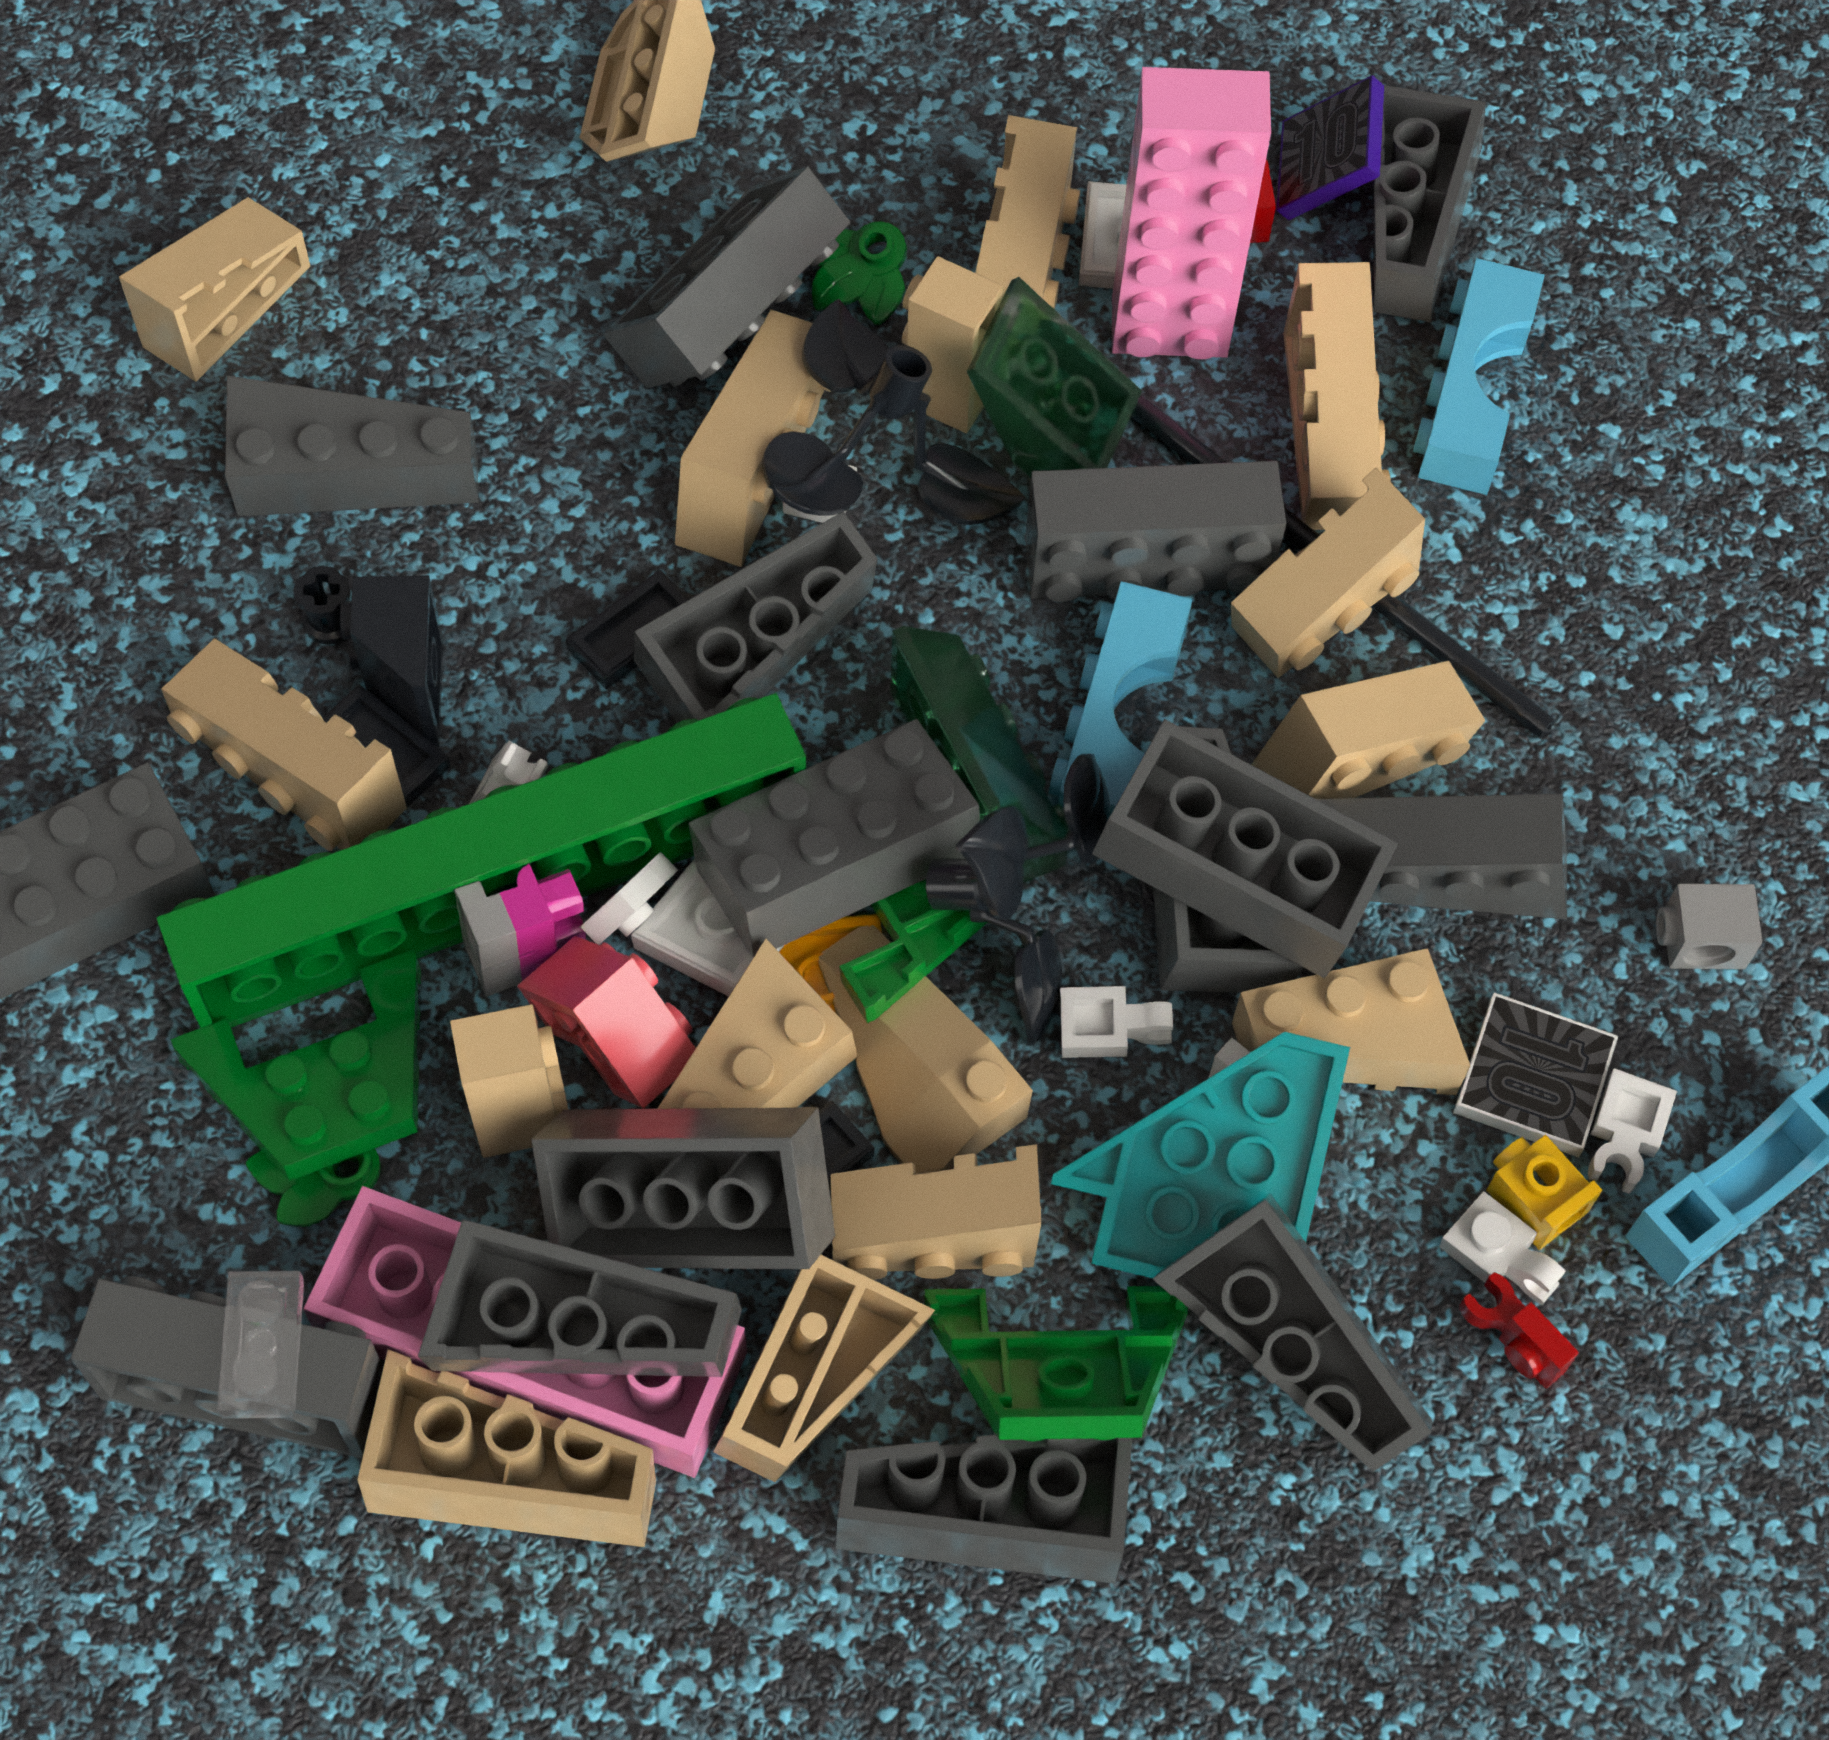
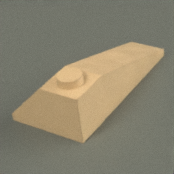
(926, 1068)

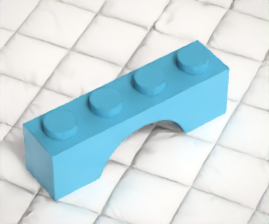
(1467, 427)
(1139, 648)
(1739, 1187)

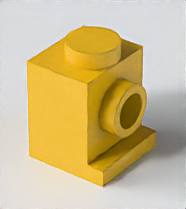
(1543, 1208)

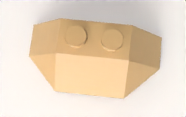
(649, 79)

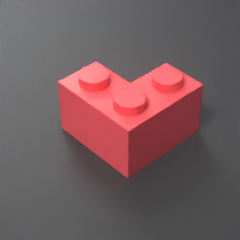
(613, 1015)

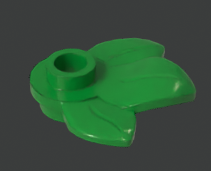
(863, 276)
(317, 1194)

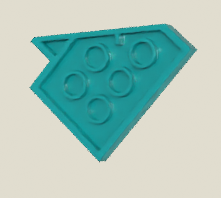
(1215, 1155)

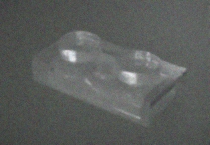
(261, 1344)

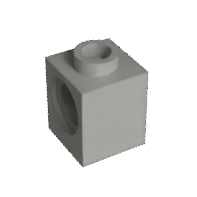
(1710, 926)

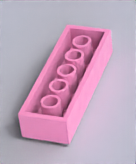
(1189, 210)
(387, 1282)

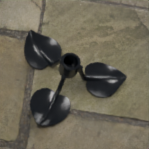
(817, 482)
(991, 883)

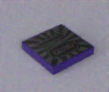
(1330, 148)

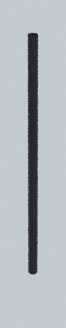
(1393, 608)

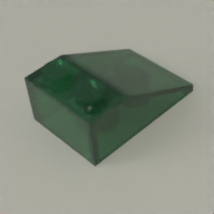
(1049, 387)

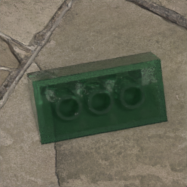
(951, 699)

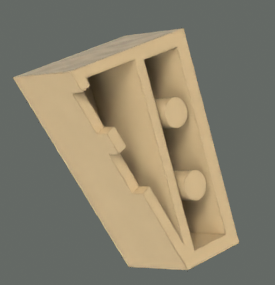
(946, 323)
(1381, 1009)

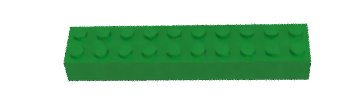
(395, 891)

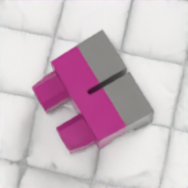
(518, 927)

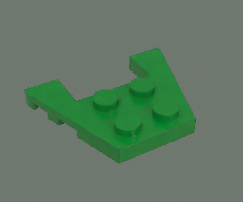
(920, 944)
(330, 1095)
(1061, 1380)

